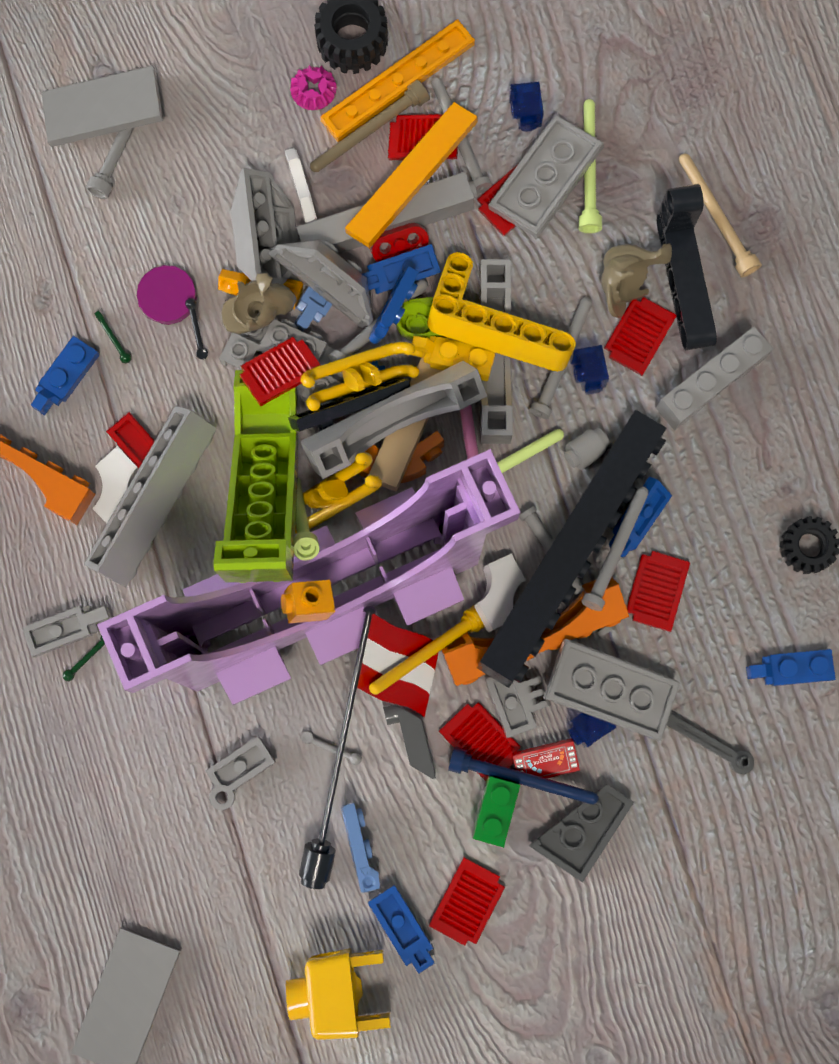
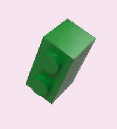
(496, 811)

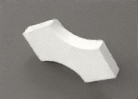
(300, 185)
(116, 475)
(502, 581)

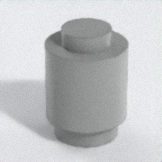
(587, 448)

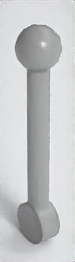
(307, 737)

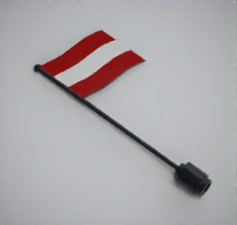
(379, 651)

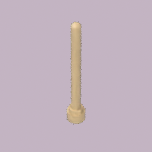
(745, 261)

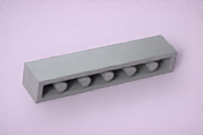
(150, 496)

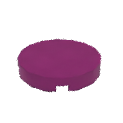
(164, 293)

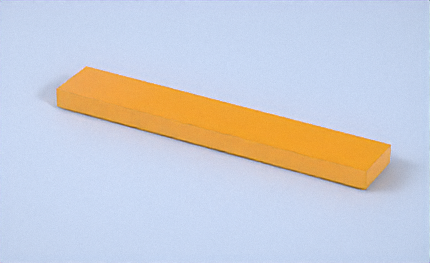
(393, 82)
(411, 175)

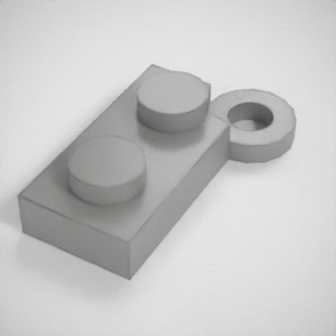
(237, 770)

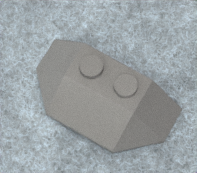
(260, 222)
(329, 276)

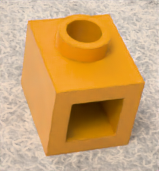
(308, 601)

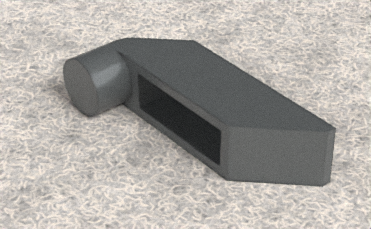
(413, 737)

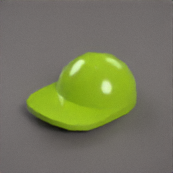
(415, 319)

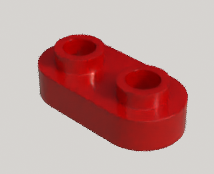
(398, 241)

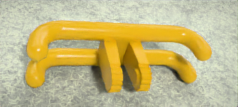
(358, 373)
(333, 494)

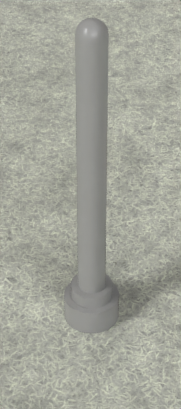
(100, 183)

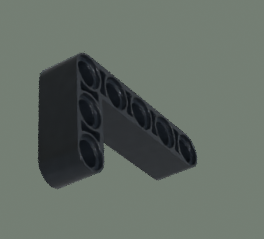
(685, 274)

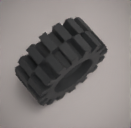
(826, 537)

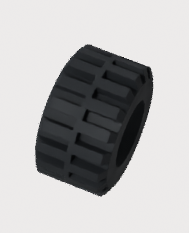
(351, 53)

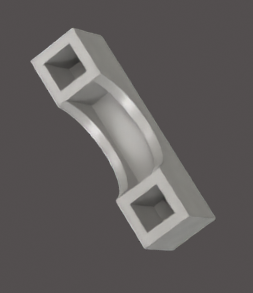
(713, 378)

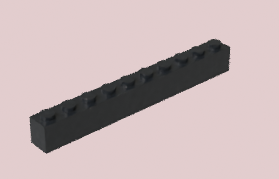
(571, 549)

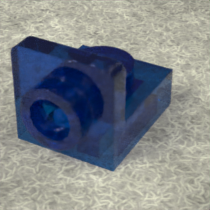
(588, 729)

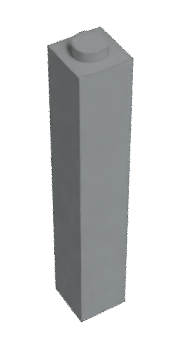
(431, 204)

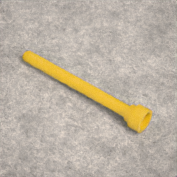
(469, 622)

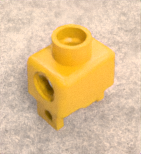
(332, 995)

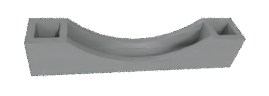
(441, 393)
(496, 408)

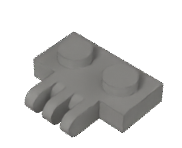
(516, 704)

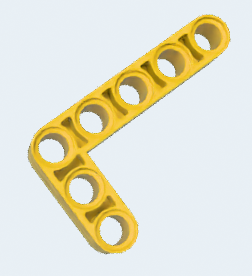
(492, 328)

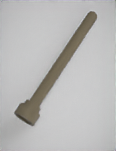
(415, 95)

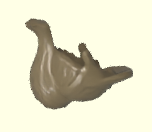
(625, 273)
(256, 297)

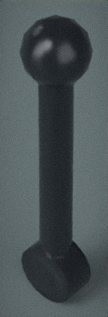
(201, 353)

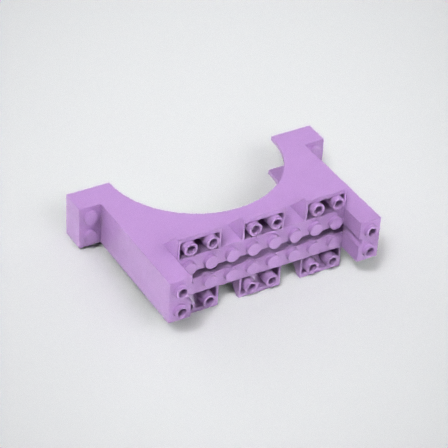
(155, 637)

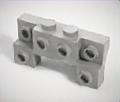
(249, 345)

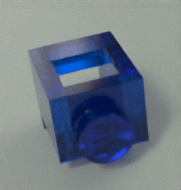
(526, 105)
(590, 369)

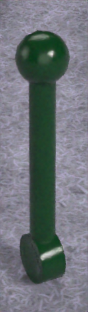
(125, 357)
(68, 675)

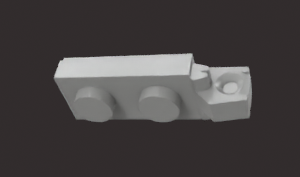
(64, 628)

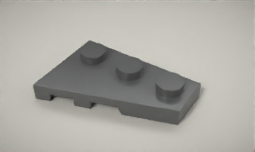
(584, 833)

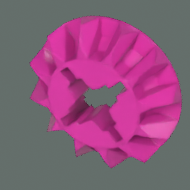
(310, 99)

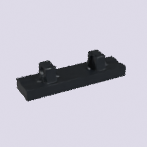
(327, 412)

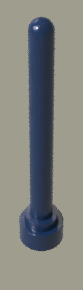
(463, 761)

